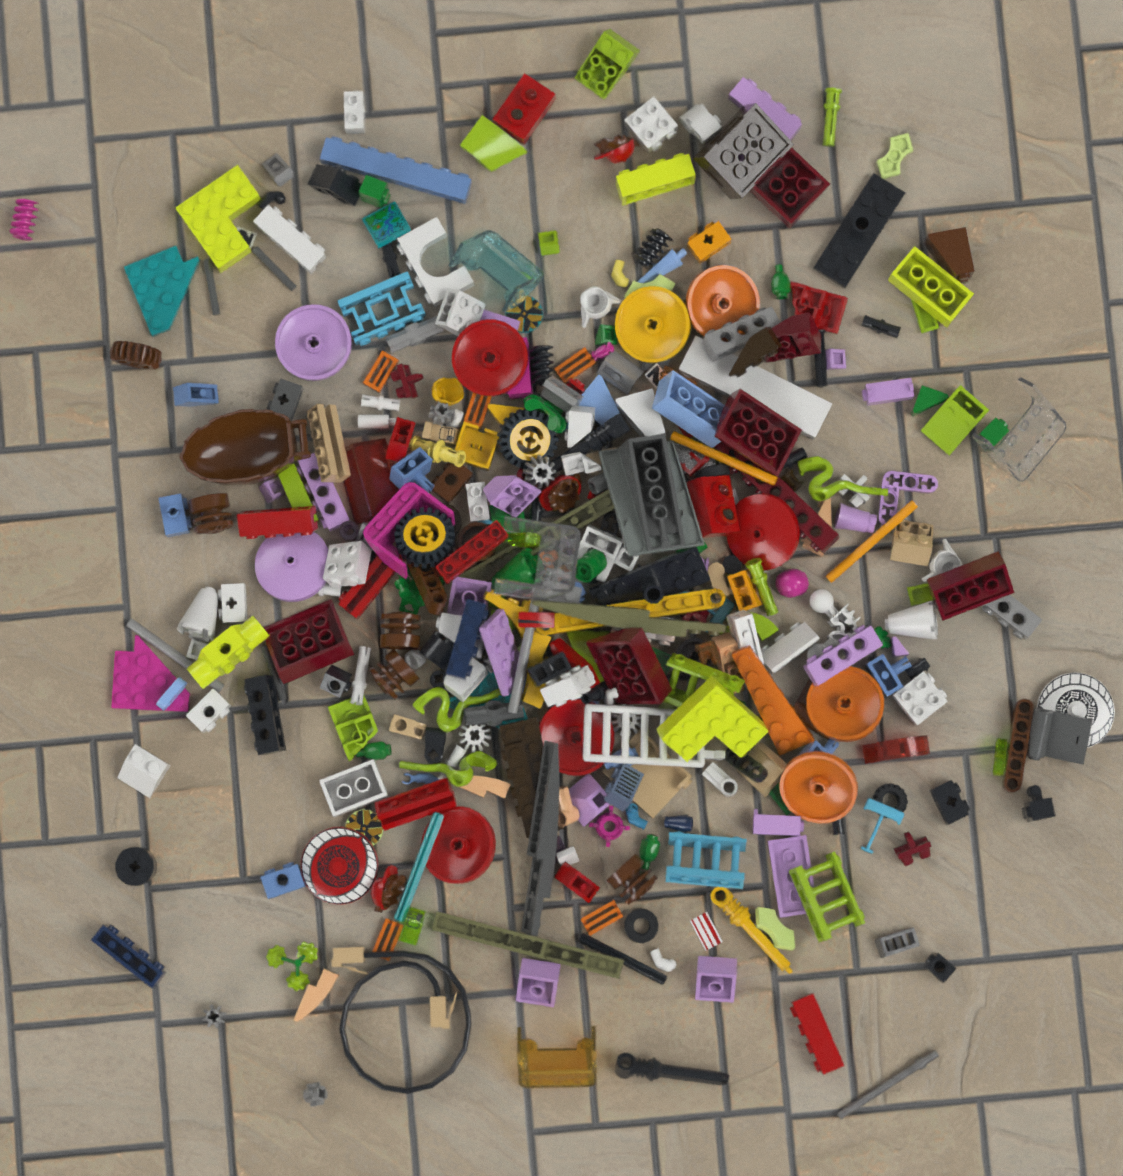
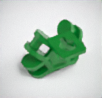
(556, 420)
(409, 593)

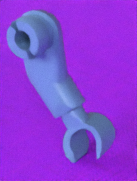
(421, 778)

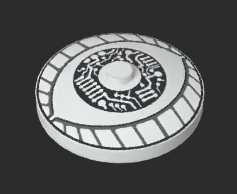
(1082, 697)

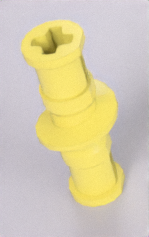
(438, 451)

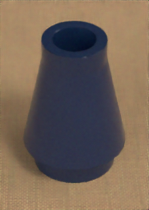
(681, 823)

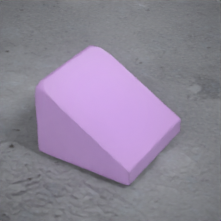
(835, 359)
(272, 489)
(897, 648)

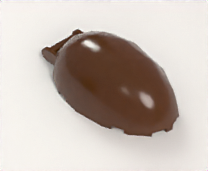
(244, 447)

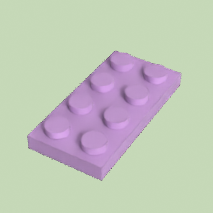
(501, 649)
(784, 856)

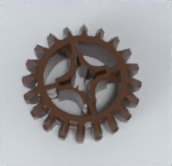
(135, 355)

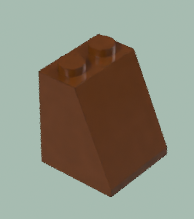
(952, 252)

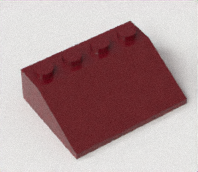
(756, 432)
(307, 641)
(630, 666)

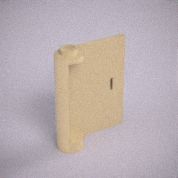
(658, 782)

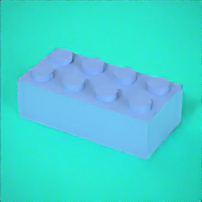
(688, 407)

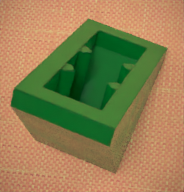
(927, 399)

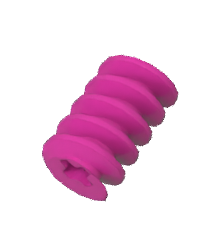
(23, 219)

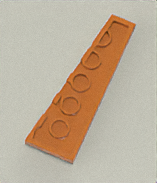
(778, 715)

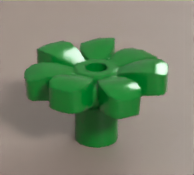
(882, 635)

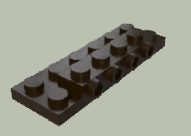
(523, 753)

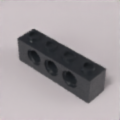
(272, 722)

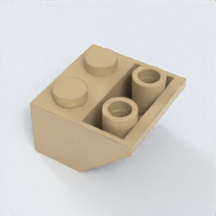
(912, 543)

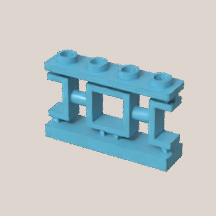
(375, 294)

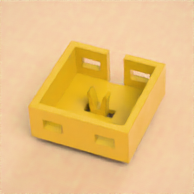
(471, 436)

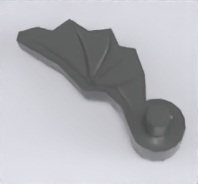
(645, 365)

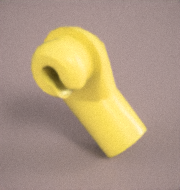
(618, 276)

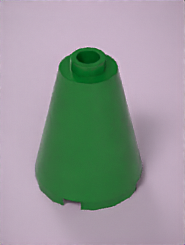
(519, 569)

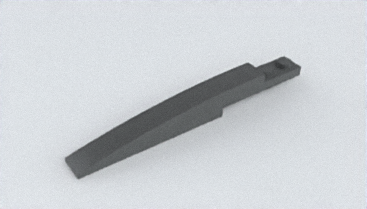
(542, 838)

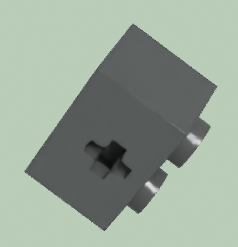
(293, 394)

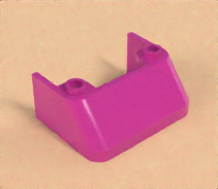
(382, 528)

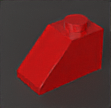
(577, 882)

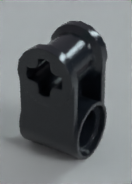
(434, 741)

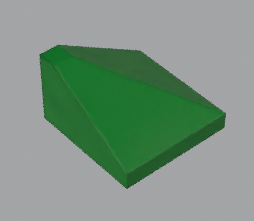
(606, 334)

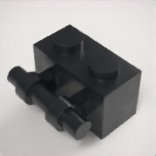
(1038, 807)

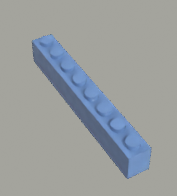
(396, 170)

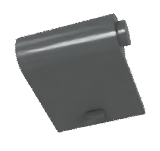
(1056, 735)

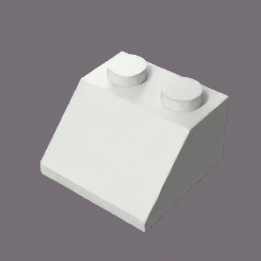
(143, 771)

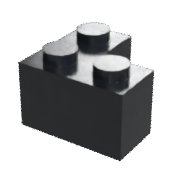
(336, 183)

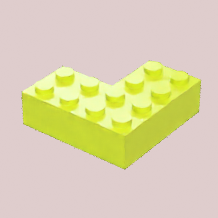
(211, 213)
(708, 714)

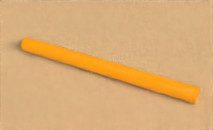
(723, 458)
(871, 541)

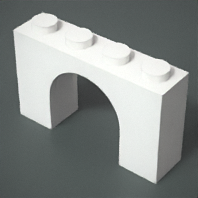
(413, 246)

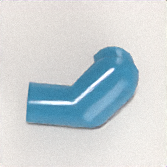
(633, 816)

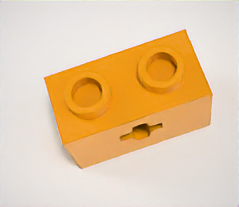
(702, 250)
(744, 590)

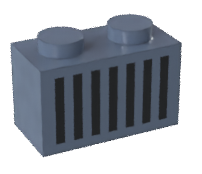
(623, 786)

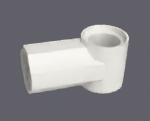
(719, 779)

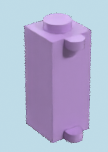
(888, 391)
(777, 825)

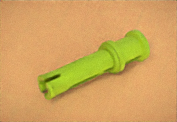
(831, 107)
(759, 578)

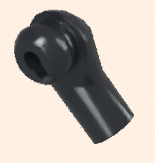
(273, 196)

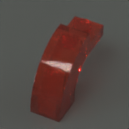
(896, 749)

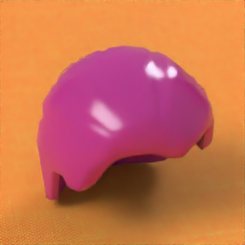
(792, 583)

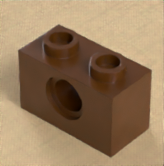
(449, 492)

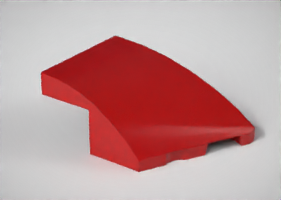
(824, 307)

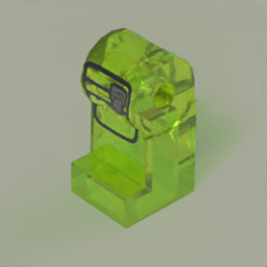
(413, 926)

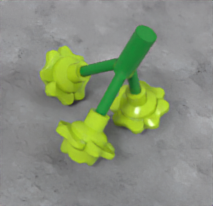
(306, 953)

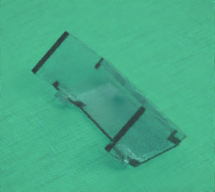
(501, 263)

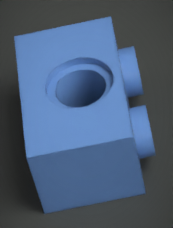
(271, 884)

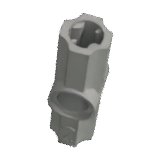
(413, 334)

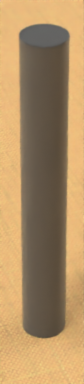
(274, 268)
(211, 287)
(272, 670)

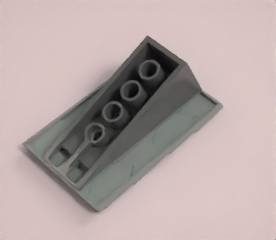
(650, 496)

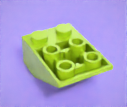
(607, 63)
(954, 420)

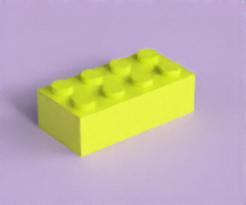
(655, 178)
(930, 286)

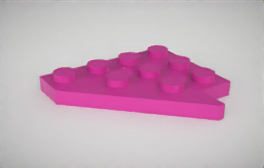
(142, 680)

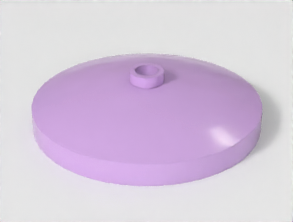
(311, 325)
(291, 580)

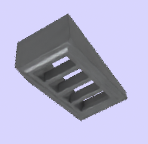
(882, 948)

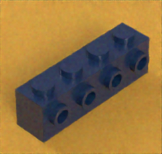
(466, 640)
(127, 955)

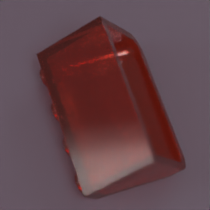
(369, 483)

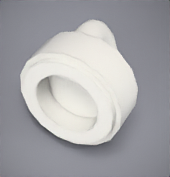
(456, 419)
(414, 659)

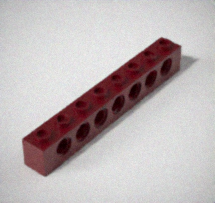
(819, 543)

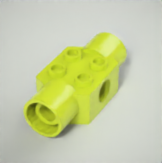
(215, 660)

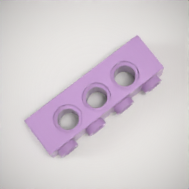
(334, 520)
(869, 641)

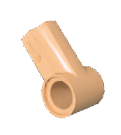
(567, 812)

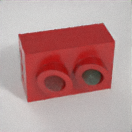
(524, 109)
(714, 505)

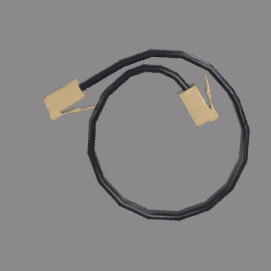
(438, 1006)

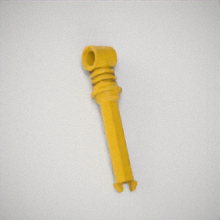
(739, 917)

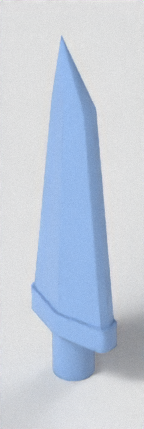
(665, 265)

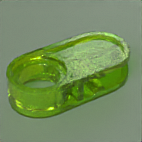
(524, 539)
(999, 757)

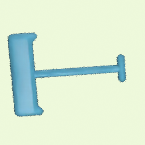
(720, 615)
(883, 810)

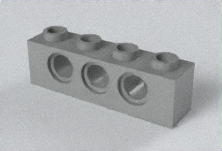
(718, 349)
(1029, 619)

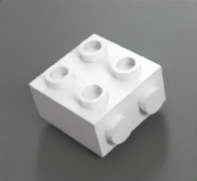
(651, 125)
(459, 311)
(347, 564)
(568, 686)
(920, 698)

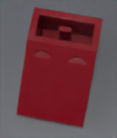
(797, 336)

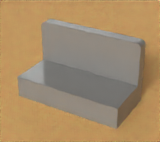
(620, 372)
(560, 394)

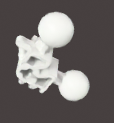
(822, 602)

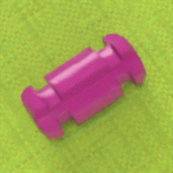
(602, 351)

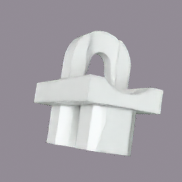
(858, 498)

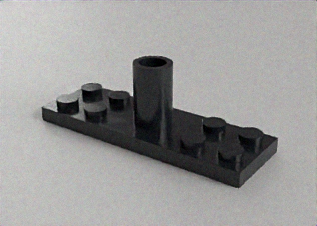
(851, 244)
(666, 577)

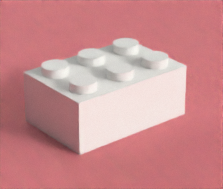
(353, 788)

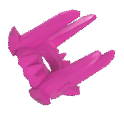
(608, 836)

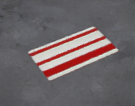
(706, 931)

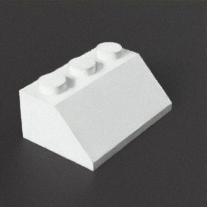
(788, 647)

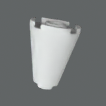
(201, 616)
(914, 621)

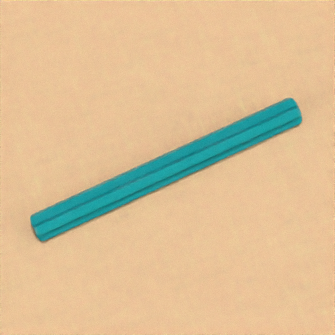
(418, 867)

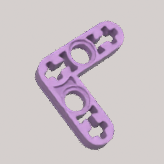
(894, 490)

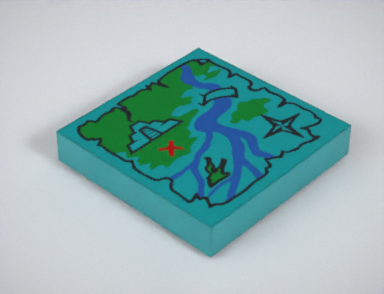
(386, 224)

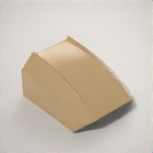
(771, 762)

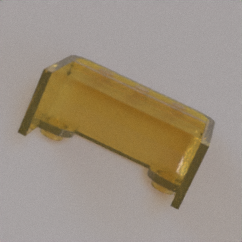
(556, 1065)

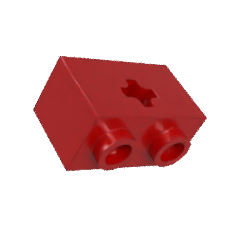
(400, 439)

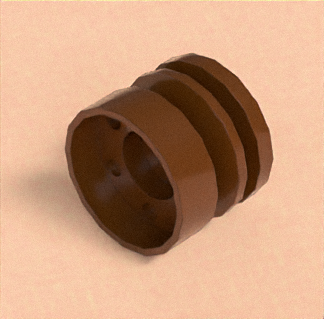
(212, 518)
(400, 631)
(394, 674)
(632, 879)

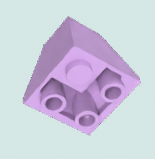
(510, 494)
(588, 799)

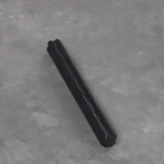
(628, 961)

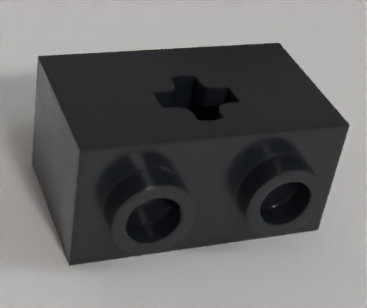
(549, 668)
(940, 796)

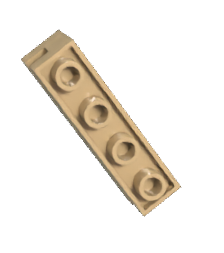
(328, 443)

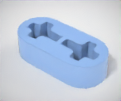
(171, 694)

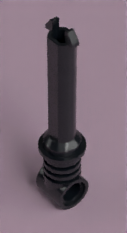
(595, 440)
(655, 1069)

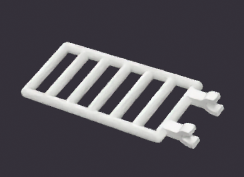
(643, 759)

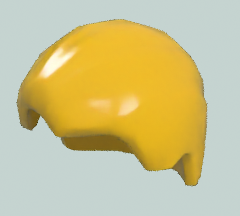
(447, 391)

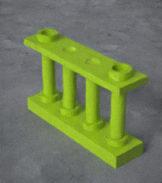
(697, 670)
(813, 910)

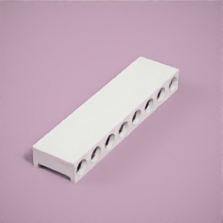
(781, 396)

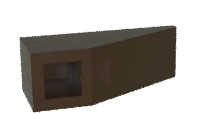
(757, 347)

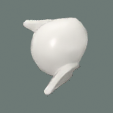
(596, 303)
(943, 561)

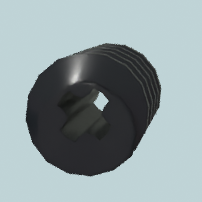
(651, 248)
(542, 362)

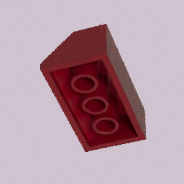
(970, 585)

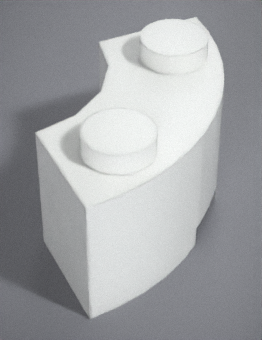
(700, 123)

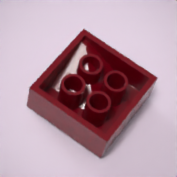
(789, 187)

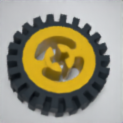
(511, 433)
(421, 524)

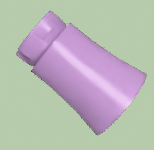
(854, 519)

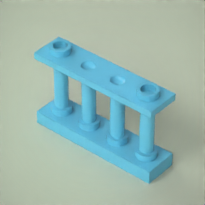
(700, 876)

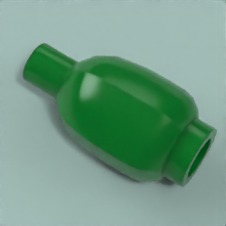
(780, 283)
(375, 751)
(649, 850)

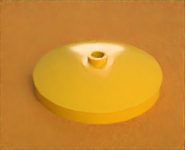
(635, 323)

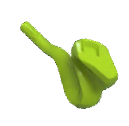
(823, 493)
(449, 724)
(456, 777)

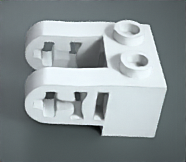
(603, 542)

